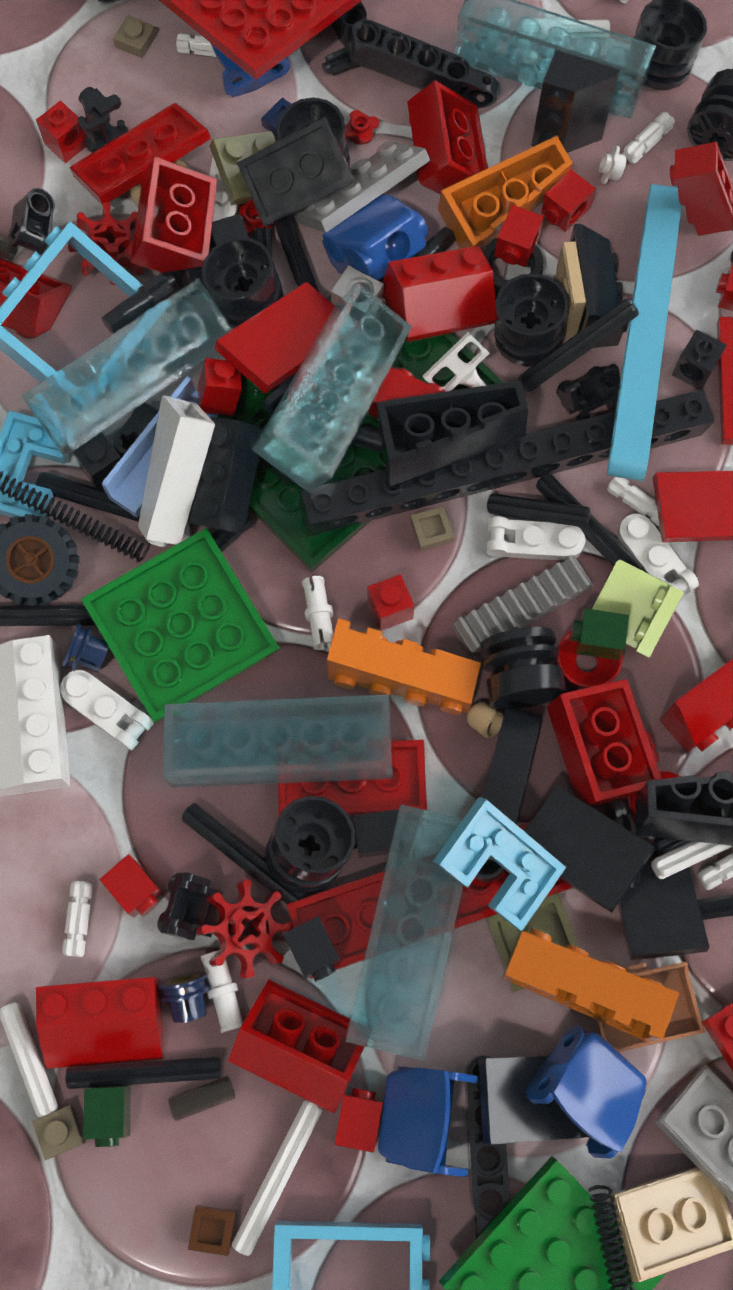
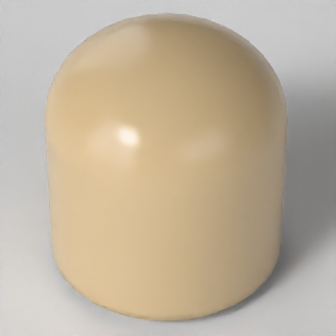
(481, 716)

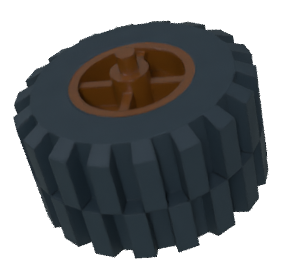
(36, 560)

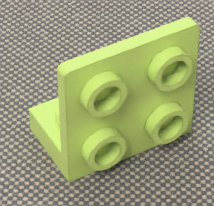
(644, 599)

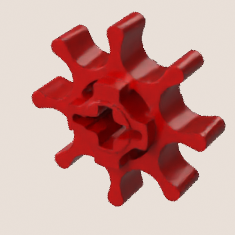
(111, 236)
(230, 928)

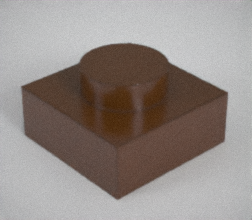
(212, 1230)

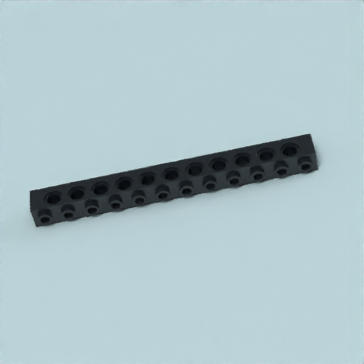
(517, 461)

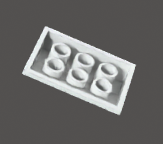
(31, 718)

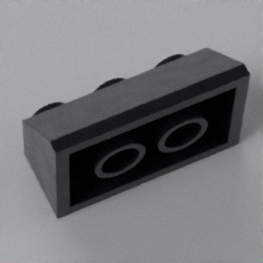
(574, 101)
(598, 278)
(226, 477)

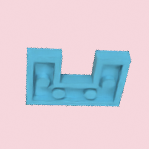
(19, 441)
(491, 833)

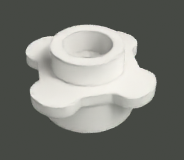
(612, 165)

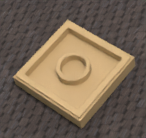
(570, 278)

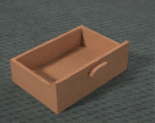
(685, 1016)

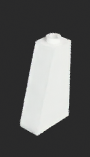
(174, 470)

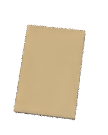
(672, 1223)

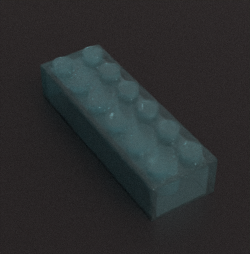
(521, 41)
(128, 368)
(333, 389)
(278, 741)
(407, 939)

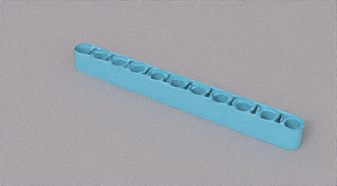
(645, 336)

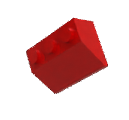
(450, 133)
(173, 218)
(441, 292)
(38, 307)
(702, 711)
(603, 742)
(100, 1022)
(297, 1046)

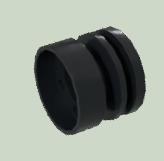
(678, 33)
(309, 110)
(714, 115)
(241, 279)
(530, 318)
(522, 668)
(321, 829)

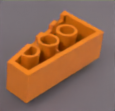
(481, 203)
(401, 669)
(591, 986)

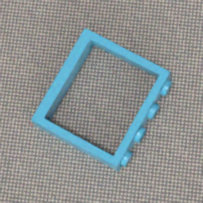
(36, 266)
(288, 1230)

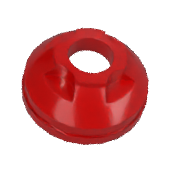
(605, 670)

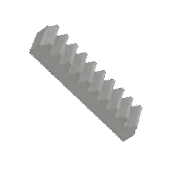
(524, 604)

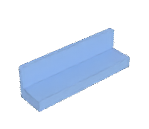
(128, 478)

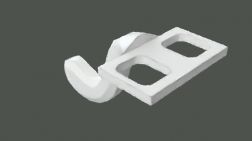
(464, 372)

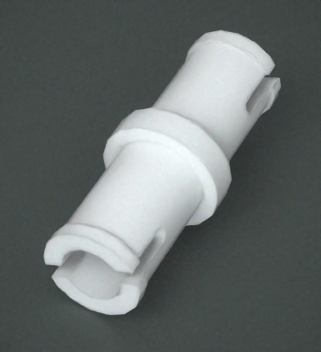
(318, 612)
(223, 994)

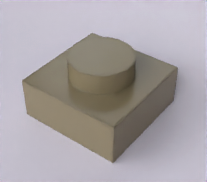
(134, 36)
(432, 528)
(58, 1132)

